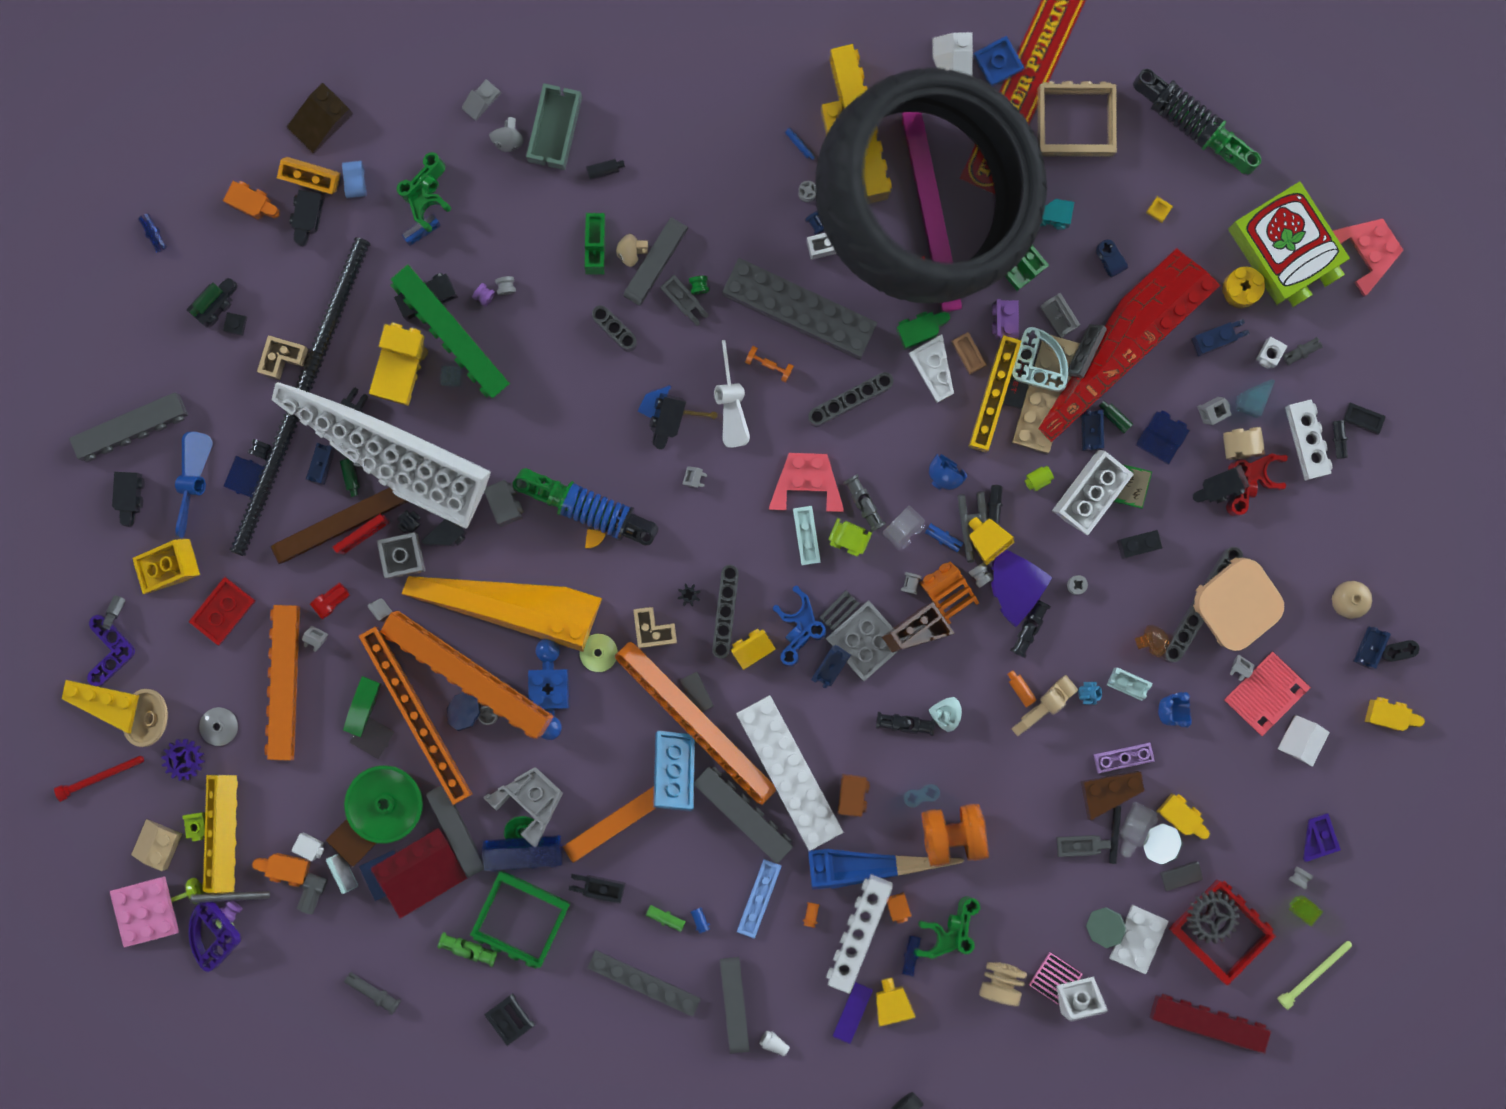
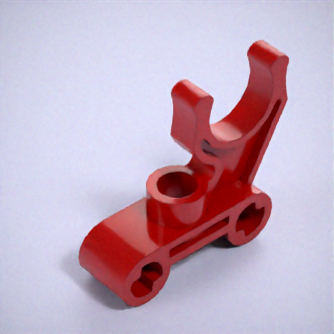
(1254, 471)

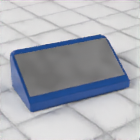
(418, 232)

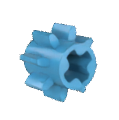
(1090, 693)

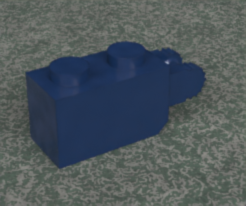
(1217, 337)

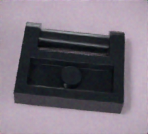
(504, 1023)

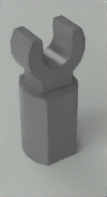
(113, 611)

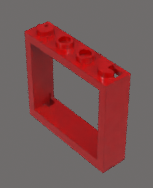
(1248, 957)

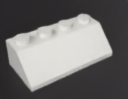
(1093, 492)

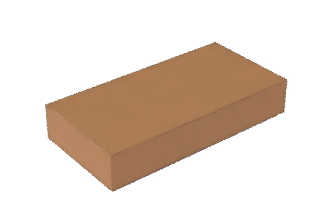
(968, 353)

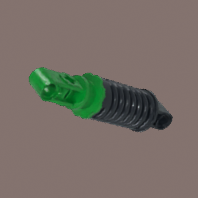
(1195, 120)

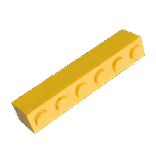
(994, 394)
(220, 833)

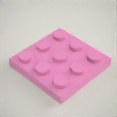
(144, 911)

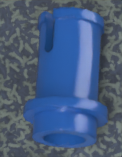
(700, 920)

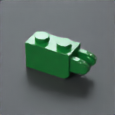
(921, 329)

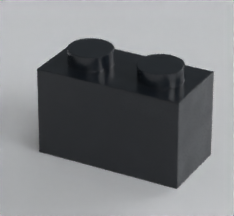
(1139, 544)

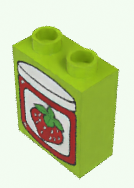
(1290, 245)

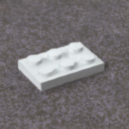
(1140, 939)

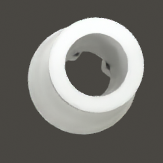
(773, 1043)

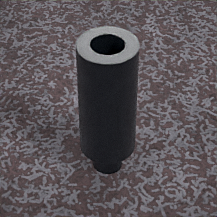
(604, 168)

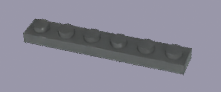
(644, 983)

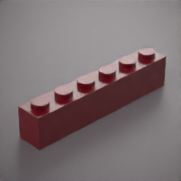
(1209, 1023)

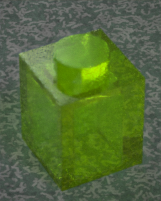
(1305, 910)

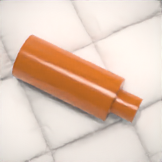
(1021, 689)

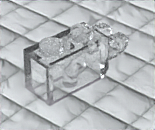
(1136, 828)

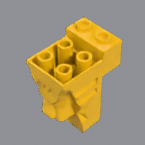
(398, 363)

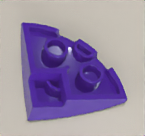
(1017, 585)

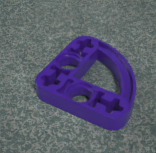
(223, 935)

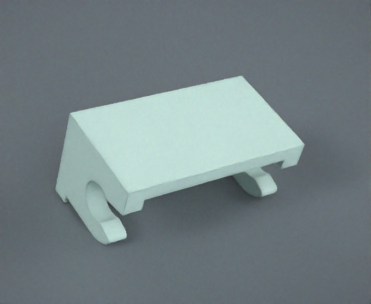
(1129, 684)

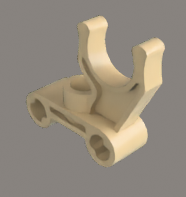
(1052, 701)

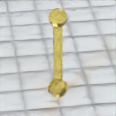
(713, 415)

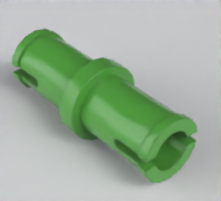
(665, 918)

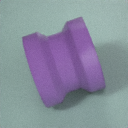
(483, 294)
(230, 910)

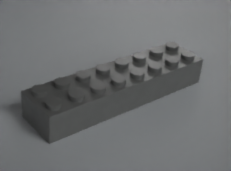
(799, 308)

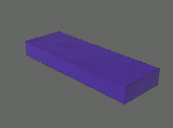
(852, 1012)

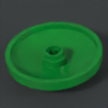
(383, 804)

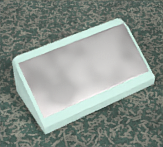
(342, 873)

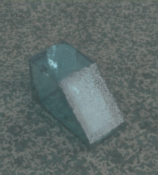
(1254, 399)

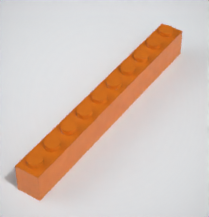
(466, 674)
(415, 715)

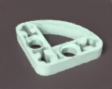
(1031, 371)

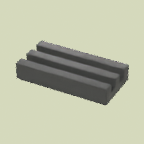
(850, 598)

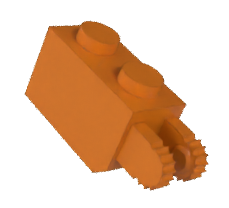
(250, 201)
(284, 868)

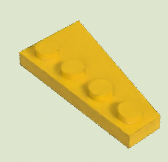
(106, 704)

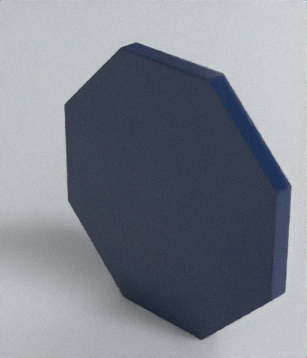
(463, 711)

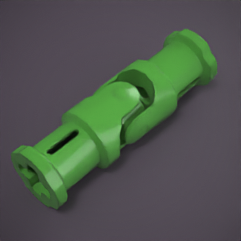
(457, 945)

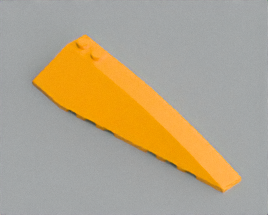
(535, 610)

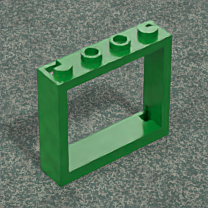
(498, 945)

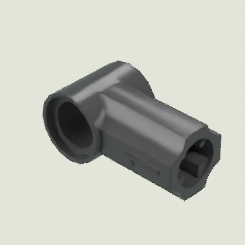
(313, 889)

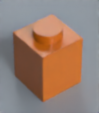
(898, 908)

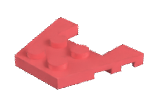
(1376, 247)
(807, 473)

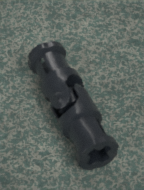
(1029, 629)
(897, 722)

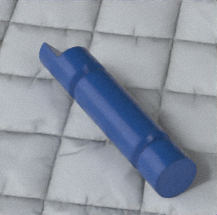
(800, 145)

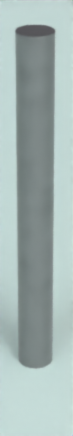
(229, 896)

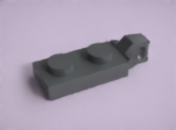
(1081, 845)

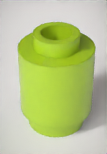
(1039, 478)

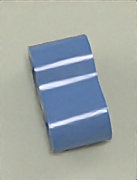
(354, 179)

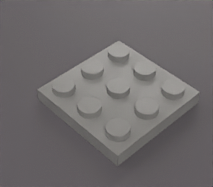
(863, 639)

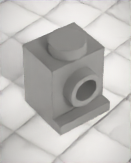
(1212, 416)

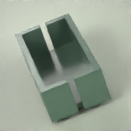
(554, 126)

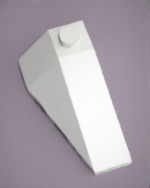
(954, 52)

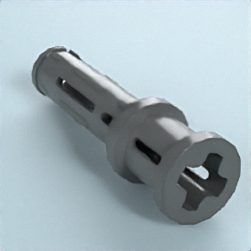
(380, 997)

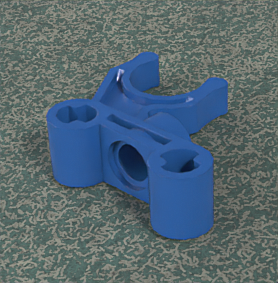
(803, 631)

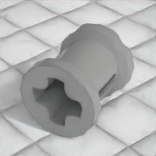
(911, 583)

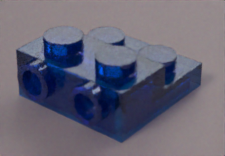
(1163, 436)

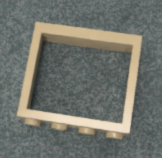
(1078, 150)

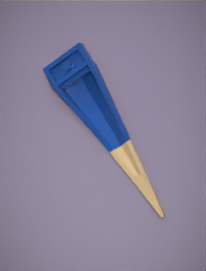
(845, 868)

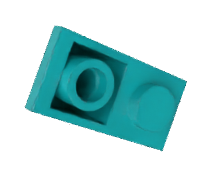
(1058, 213)

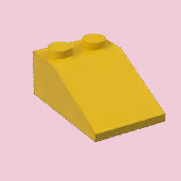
(166, 565)

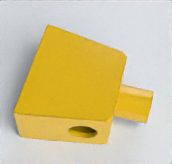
(989, 539)
(892, 1004)

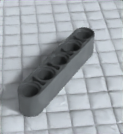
(655, 261)
(857, 392)
(722, 602)
(456, 831)
(734, 1005)

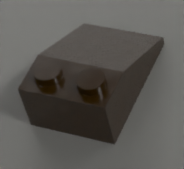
(319, 118)

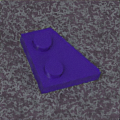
(1320, 838)

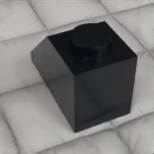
(445, 534)

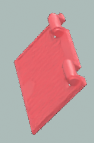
(1266, 693)

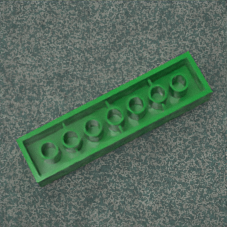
(449, 330)

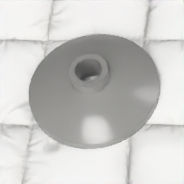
(227, 722)

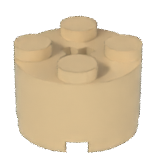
(1243, 444)

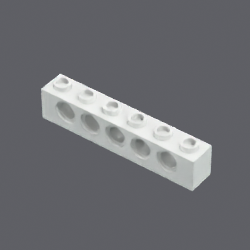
(845, 980)

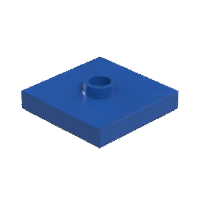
(998, 61)

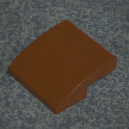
(349, 844)

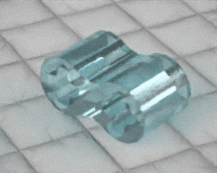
(921, 795)

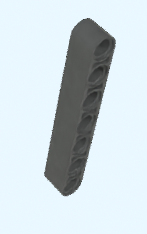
(1184, 625)

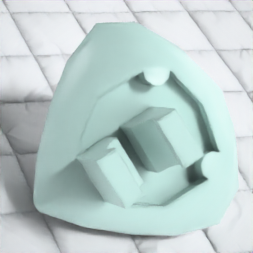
(947, 713)

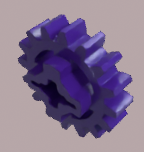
(178, 765)

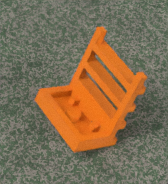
(942, 583)

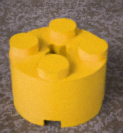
(1253, 283)

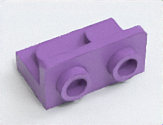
(1006, 318)

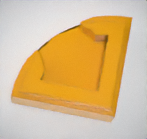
(594, 538)

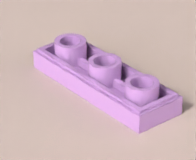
(1112, 759)

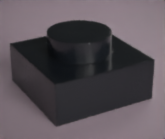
(235, 323)

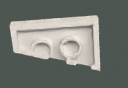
(933, 367)

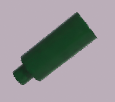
(206, 299)
(1115, 416)
(350, 476)

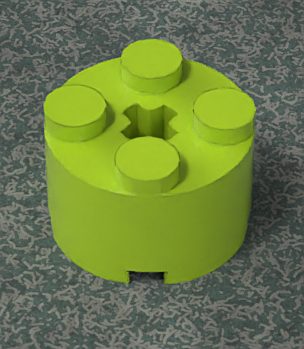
(850, 537)

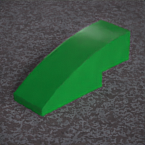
(595, 243)
(361, 706)

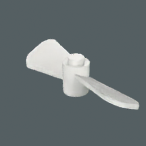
(734, 424)

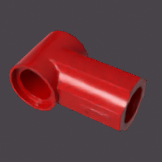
(326, 603)

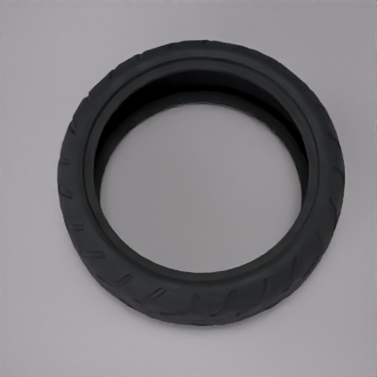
(1002, 139)

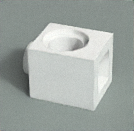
(1278, 349)
(308, 847)

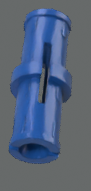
(944, 537)

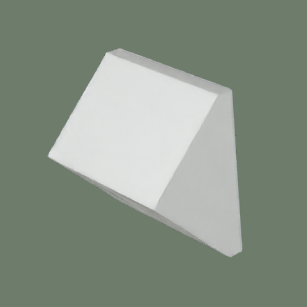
(1303, 740)
(1080, 999)

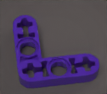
(115, 648)

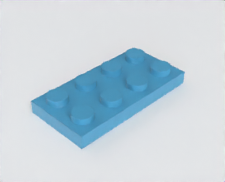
(674, 771)

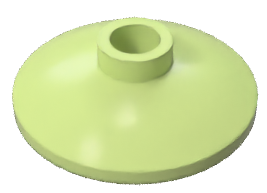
(607, 658)

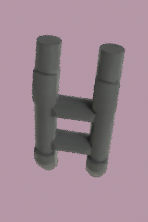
(965, 519)

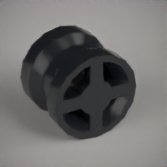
(259, 449)

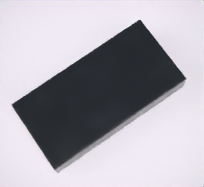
(1364, 418)

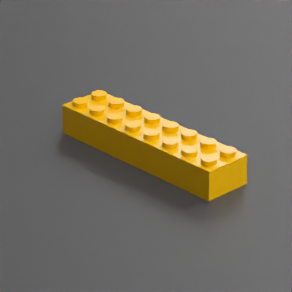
(849, 85)

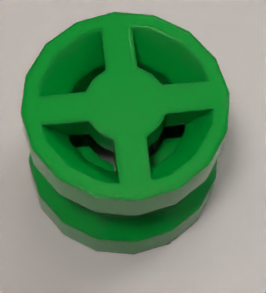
(699, 285)

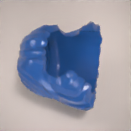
(1175, 710)

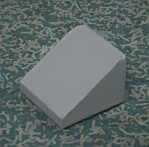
(380, 609)

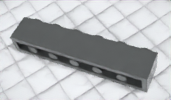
(128, 427)
(747, 818)

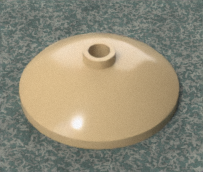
(149, 719)

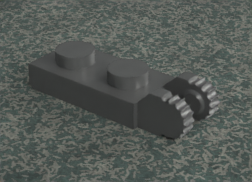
(683, 298)

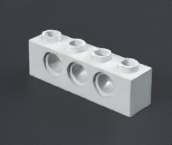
(1305, 450)

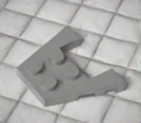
(535, 795)

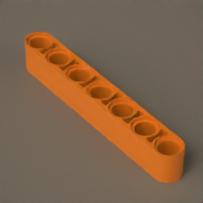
(610, 826)

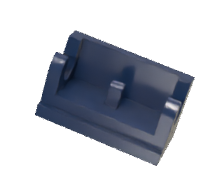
(1092, 430)
(320, 463)
(1372, 647)
(831, 666)

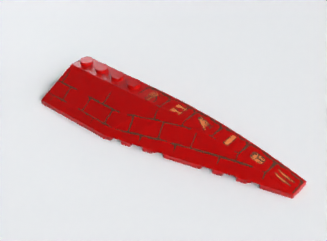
(1132, 331)

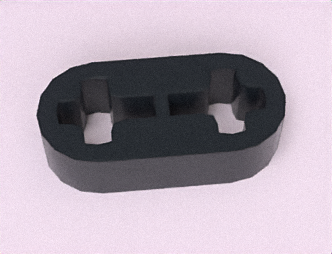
(1401, 655)

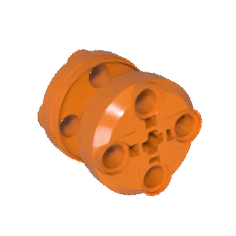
(967, 833)

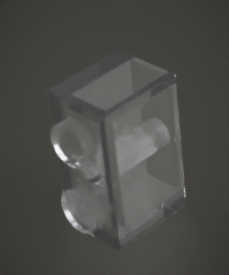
(904, 527)

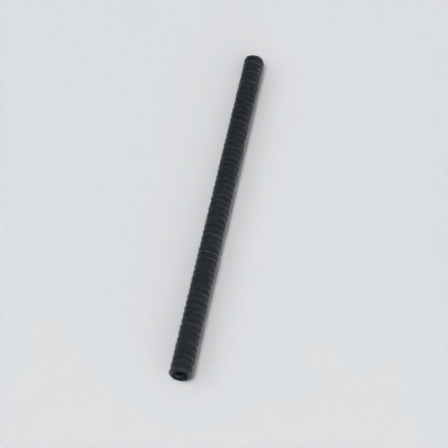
(305, 383)

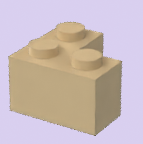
(277, 353)
(648, 633)

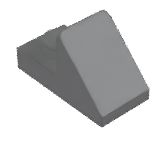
(480, 100)

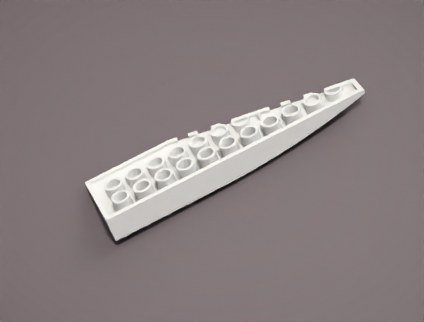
(397, 458)

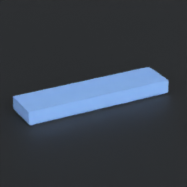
(759, 898)

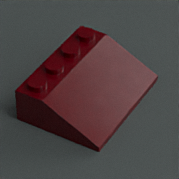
(419, 873)

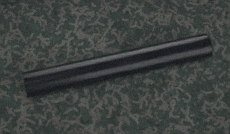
(1115, 835)

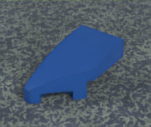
(647, 406)

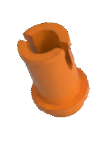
(811, 914)

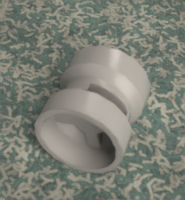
(981, 575)
(487, 716)

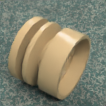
(1003, 982)

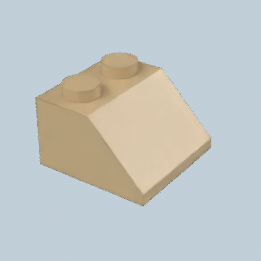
(156, 845)

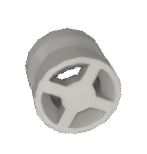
(808, 187)
(505, 286)
(1074, 587)
(1300, 878)

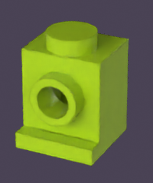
(199, 820)

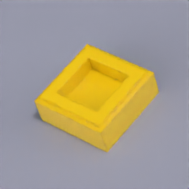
(1159, 209)

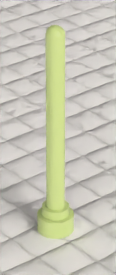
(1288, 998)

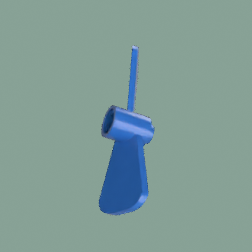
(195, 452)

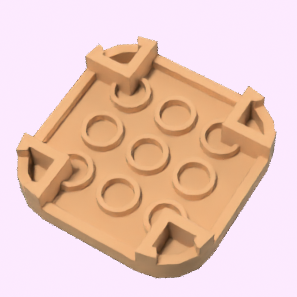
(1239, 604)

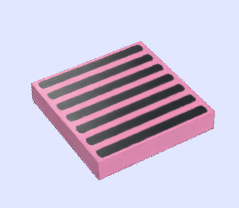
(1053, 973)

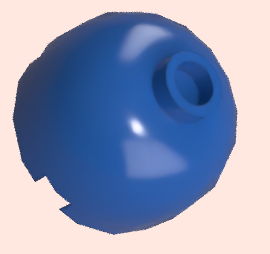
(945, 473)

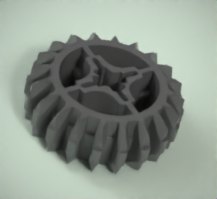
(1229, 917)

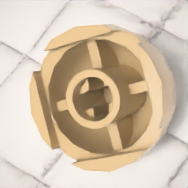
(1352, 599)

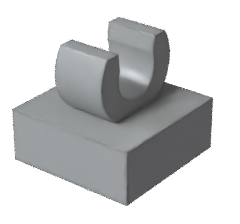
(693, 476)
(314, 637)
(1242, 666)

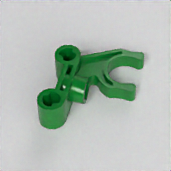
(420, 189)
(957, 931)

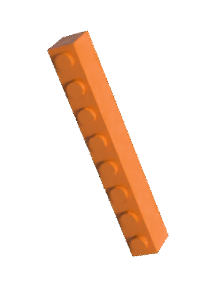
(283, 682)

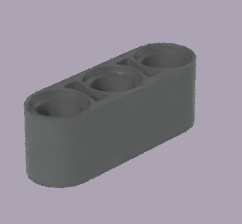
(608, 321)

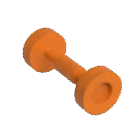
(768, 363)

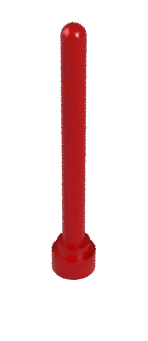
(63, 792)

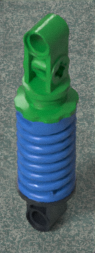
(574, 503)

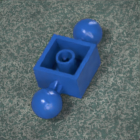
(548, 652)

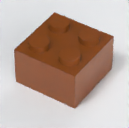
(852, 795)

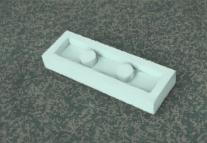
(806, 535)

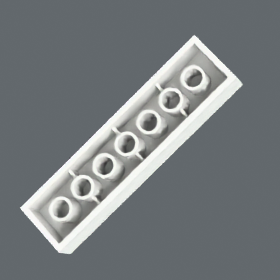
(789, 773)

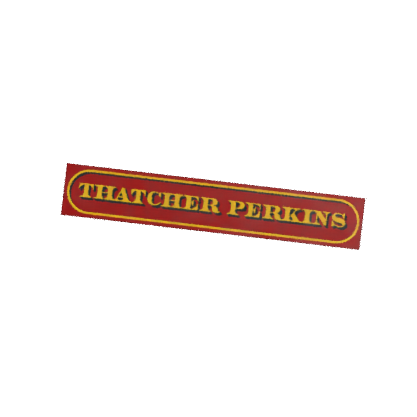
(1039, 56)

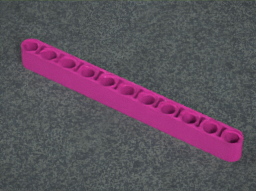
(928, 194)

